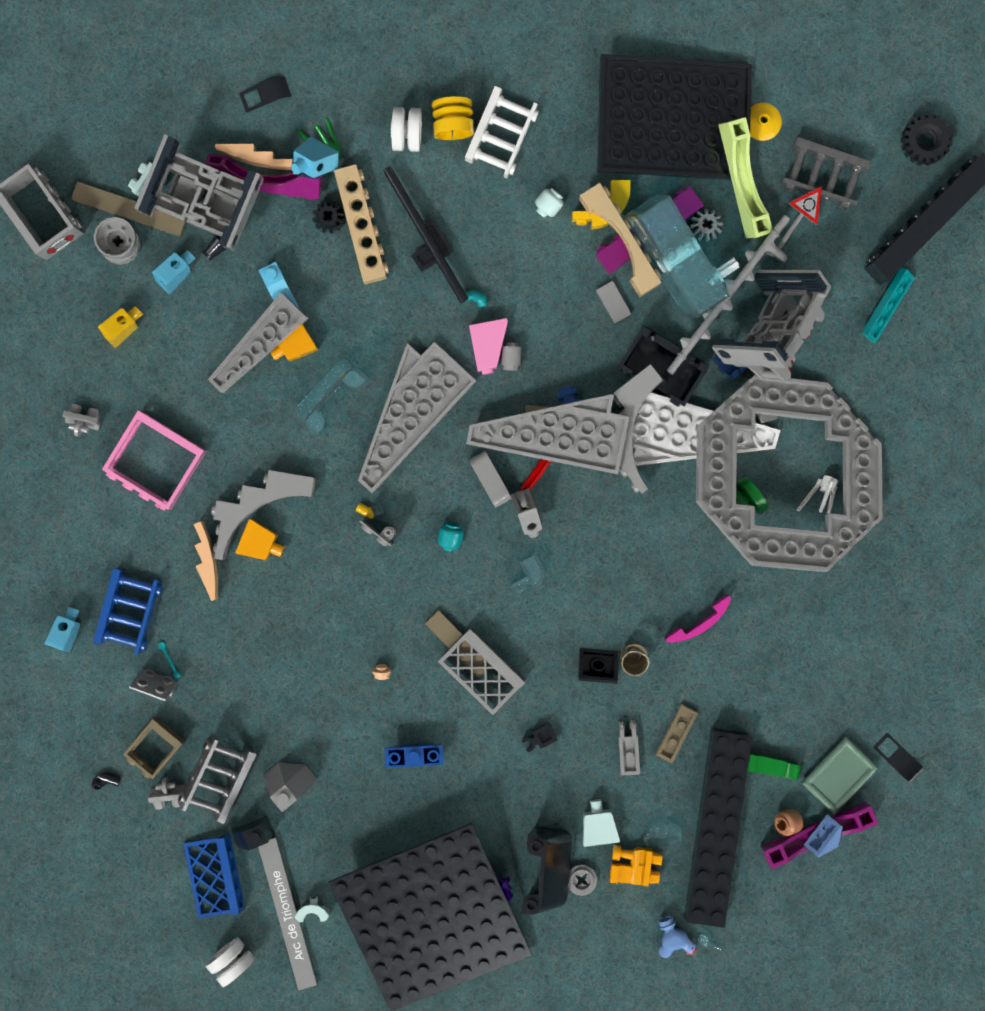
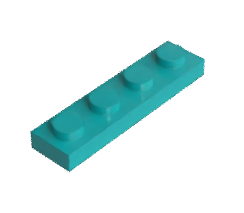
(888, 305)

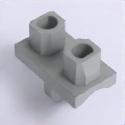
(79, 422)
(165, 792)

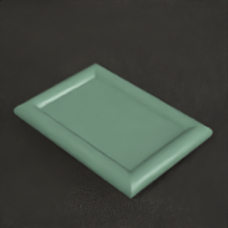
(840, 775)

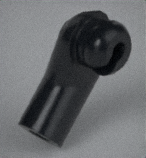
(103, 779)

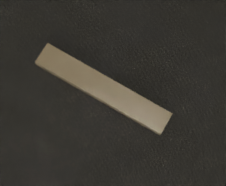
(125, 208)

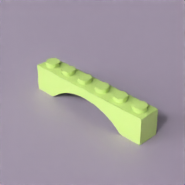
(736, 144)

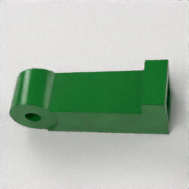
(773, 766)

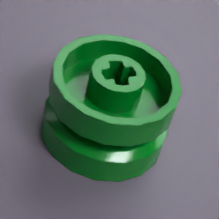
(750, 495)

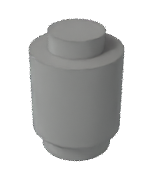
(511, 357)

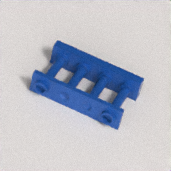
(109, 615)

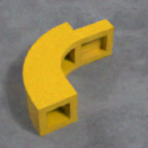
(619, 194)

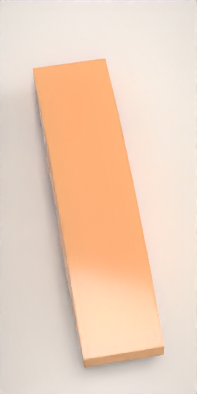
(247, 154)
(208, 567)

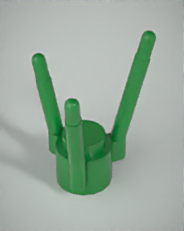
(334, 145)

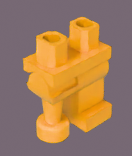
(638, 870)

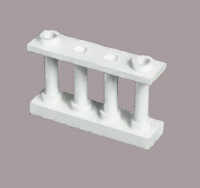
(490, 117)

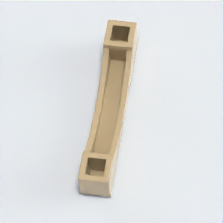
(598, 202)

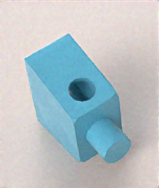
(314, 158)
(168, 276)
(63, 639)

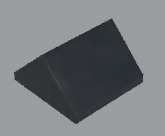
(598, 666)

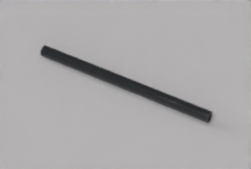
(425, 234)

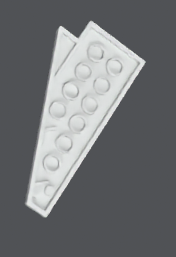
(670, 432)

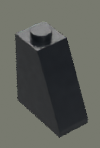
(253, 834)

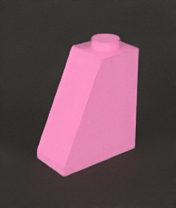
(487, 344)

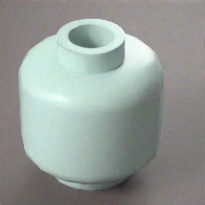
(549, 202)

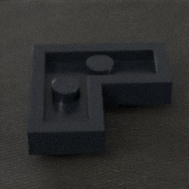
(423, 257)

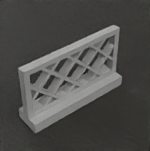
(493, 659)

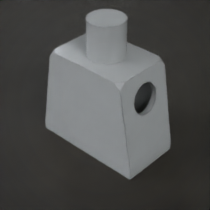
(528, 518)

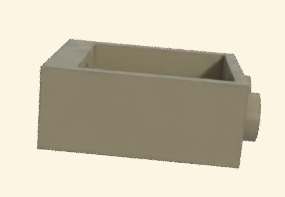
(166, 733)

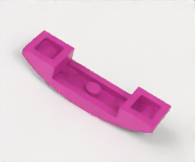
(719, 608)

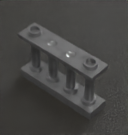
(839, 160)
(228, 792)

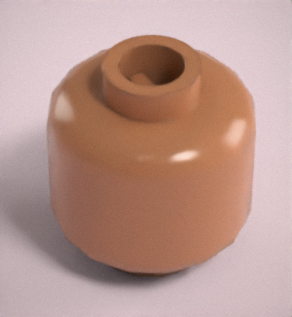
(788, 822)

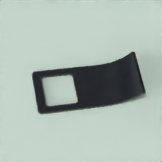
(268, 91)
(901, 760)

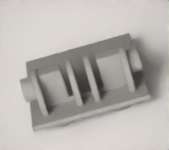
(384, 537)
(154, 684)

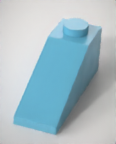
(276, 282)

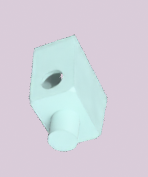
(599, 826)

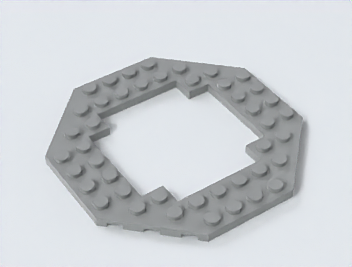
(717, 474)

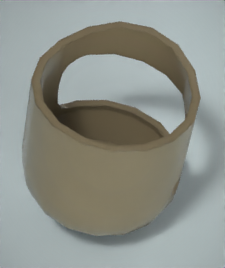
(630, 664)

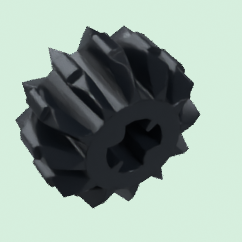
(336, 214)

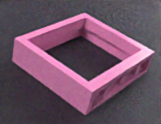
(129, 483)

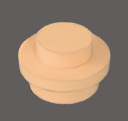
(381, 672)

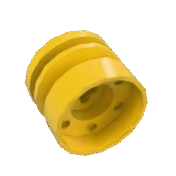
(452, 116)

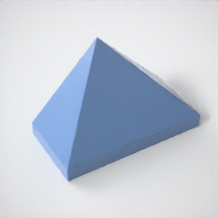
(825, 837)

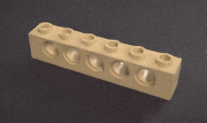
(345, 177)

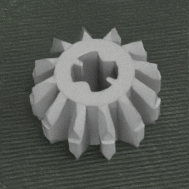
(705, 217)

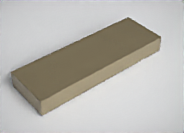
(676, 733)

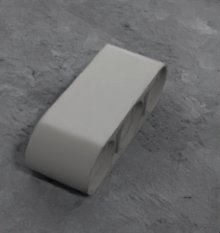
(490, 479)

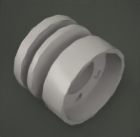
(109, 233)

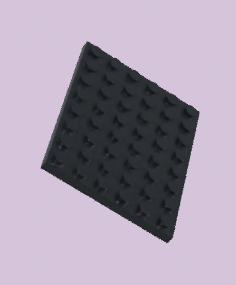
(667, 115)

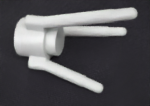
(829, 487)

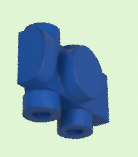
(567, 395)

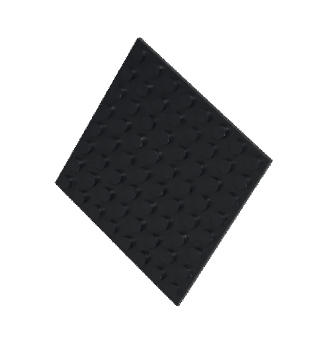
(430, 917)

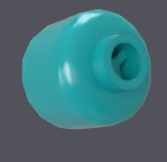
(450, 536)

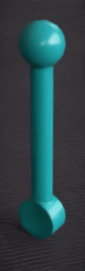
(162, 646)

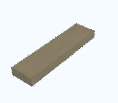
(450, 635)

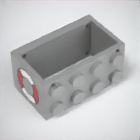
(21, 180)

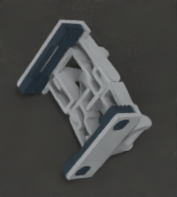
(185, 195)
(758, 347)

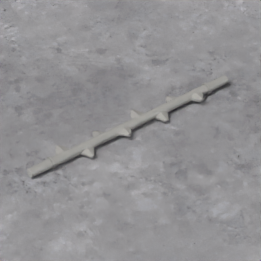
(732, 285)

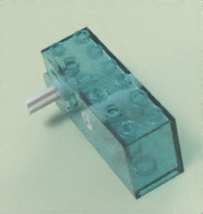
(678, 256)

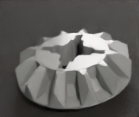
(591, 879)

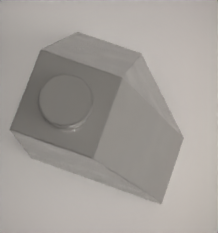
(288, 783)

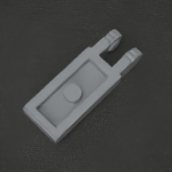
(628, 750)

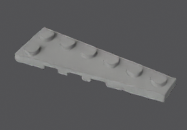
(266, 334)

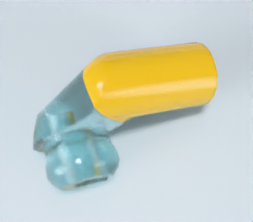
(372, 511)

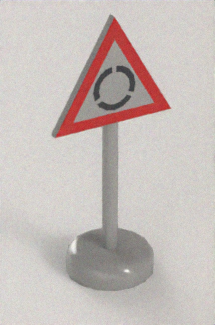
(808, 206)

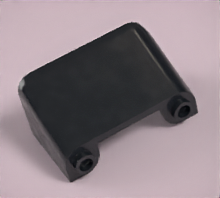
(660, 352)
(555, 853)

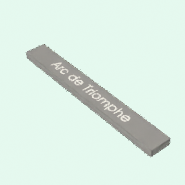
(286, 913)

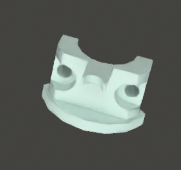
(313, 907)

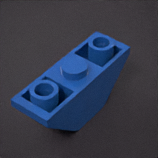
(414, 755)

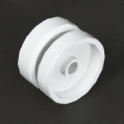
(406, 129)
(229, 963)

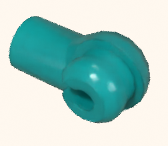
(478, 297)

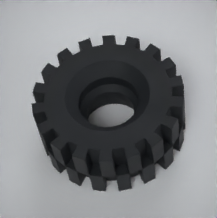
(931, 126)

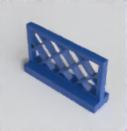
(228, 869)

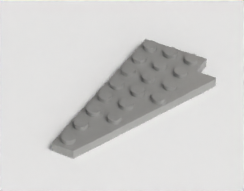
(418, 399)
(569, 434)

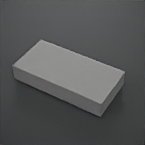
(613, 302)

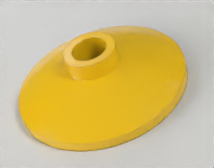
(768, 130)

